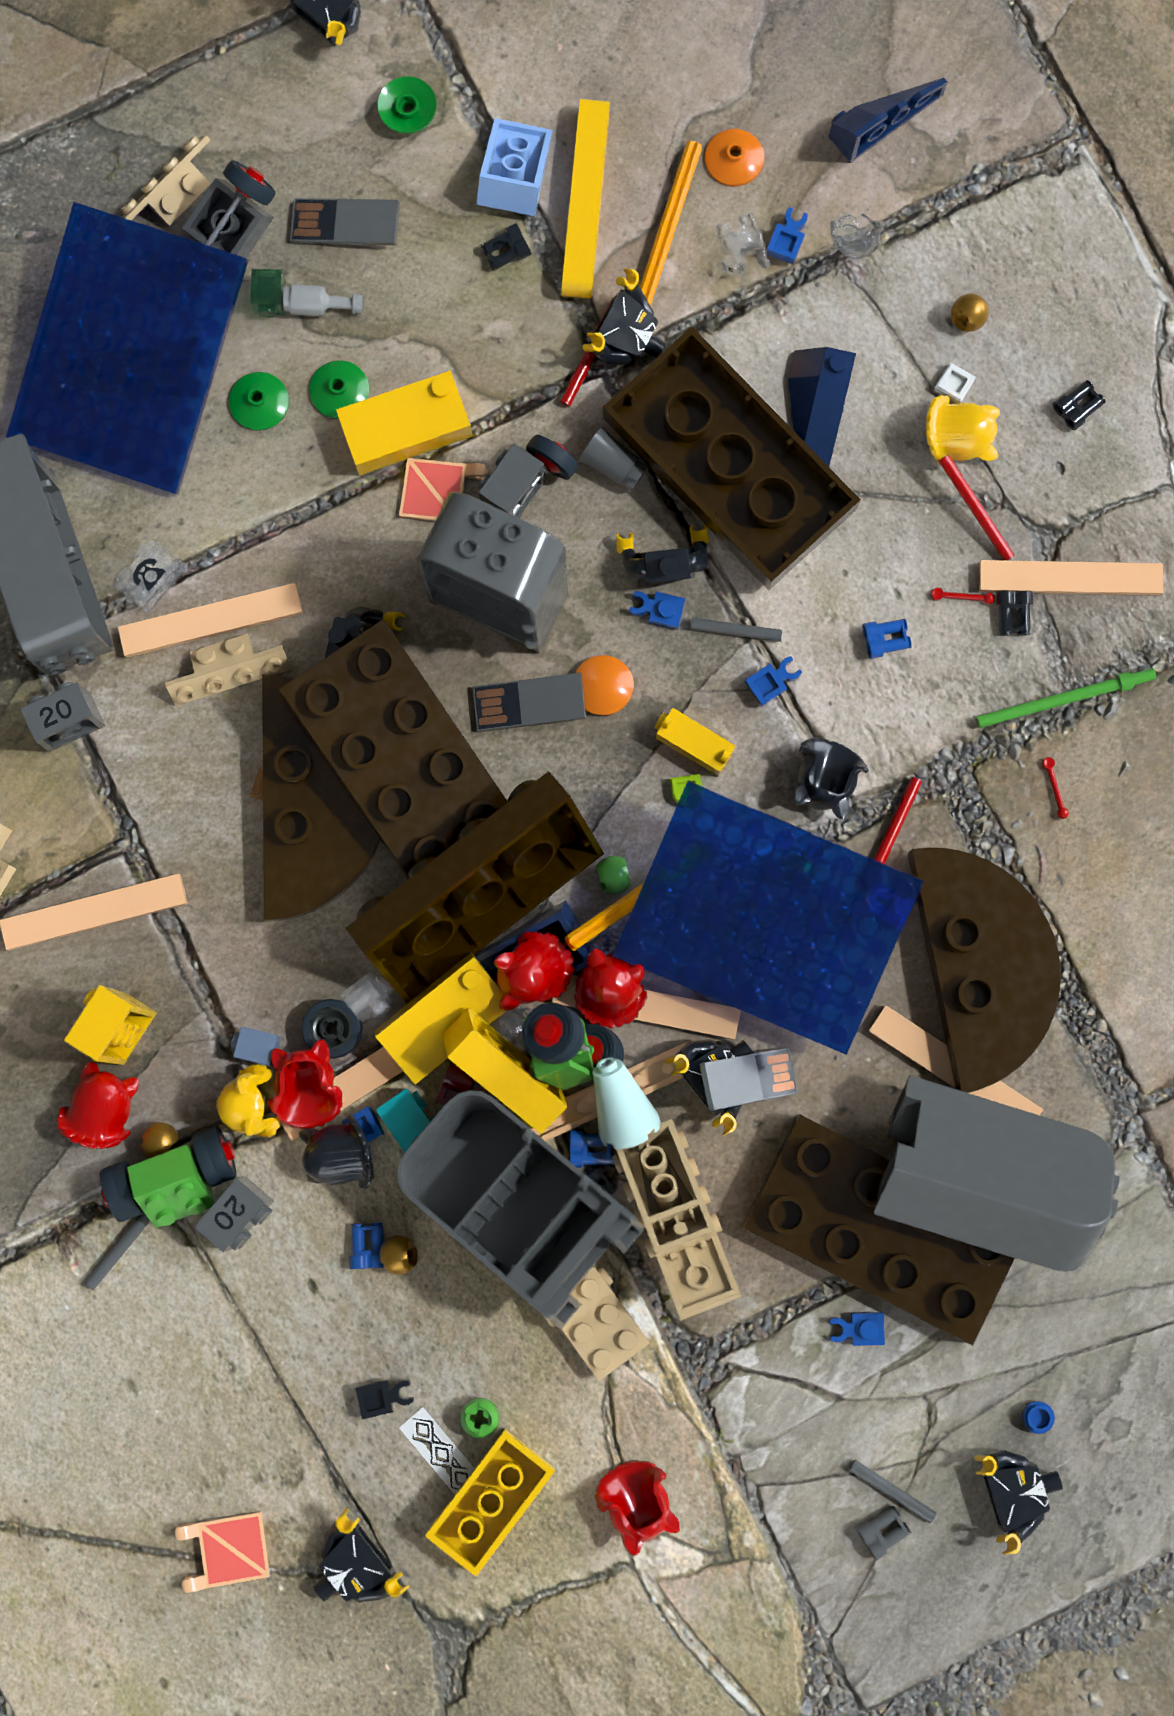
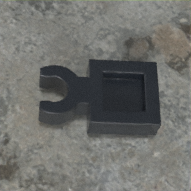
(378, 1399)

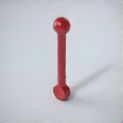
(937, 594)
(1048, 764)

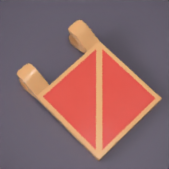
(429, 484)
(230, 1550)

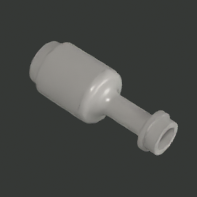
(314, 300)

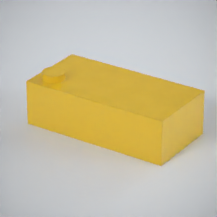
(405, 422)
(110, 1025)
(416, 1030)
(502, 1070)
(490, 1502)

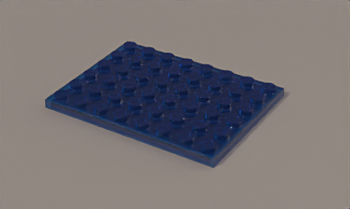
(127, 347)
(767, 917)

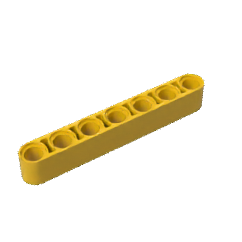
(585, 199)

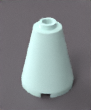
(621, 1106)

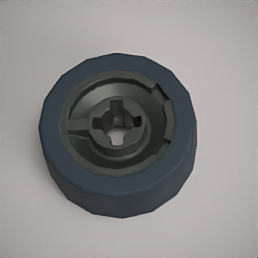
(332, 1011)

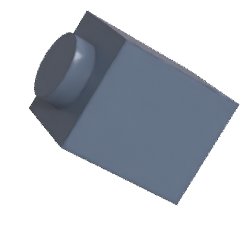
(255, 1045)

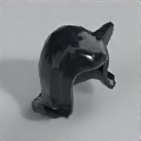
(827, 776)
(337, 1154)

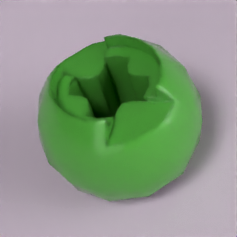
(613, 875)
(490, 1412)

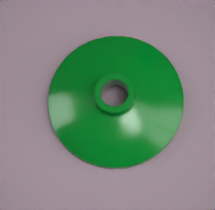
(403, 93)
(328, 399)
(261, 414)

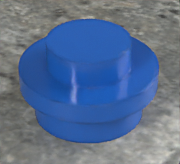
(1038, 1417)

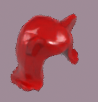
(533, 970)
(609, 990)
(305, 1087)
(98, 1109)
(636, 1503)

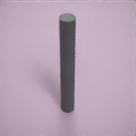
(736, 629)
(117, 1251)
(892, 1491)

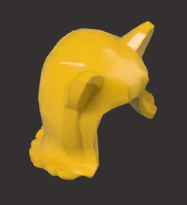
(961, 430)
(242, 1104)

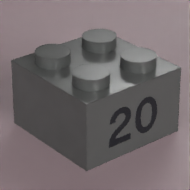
(62, 716)
(235, 1214)

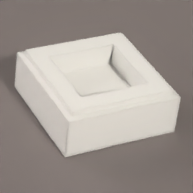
(954, 383)

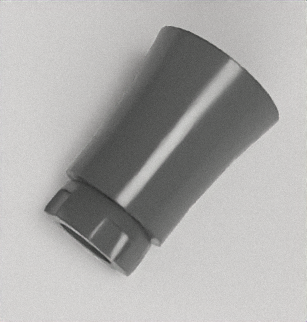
(613, 460)

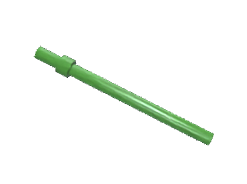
(1122, 682)

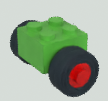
(564, 1047)
(172, 1182)

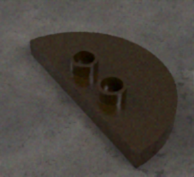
(311, 826)
(988, 963)

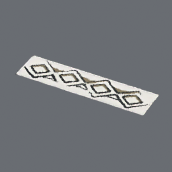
(437, 1449)

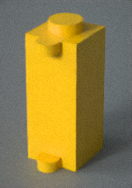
(694, 741)

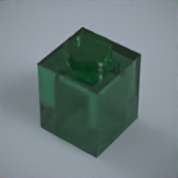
(267, 292)

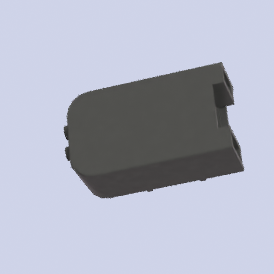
(44, 568)
(494, 569)
(997, 1176)
(513, 1201)

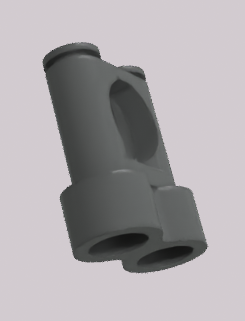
(871, 1533)

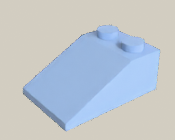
(514, 167)

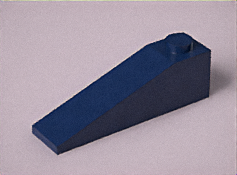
(873, 121)
(818, 395)
(556, 921)

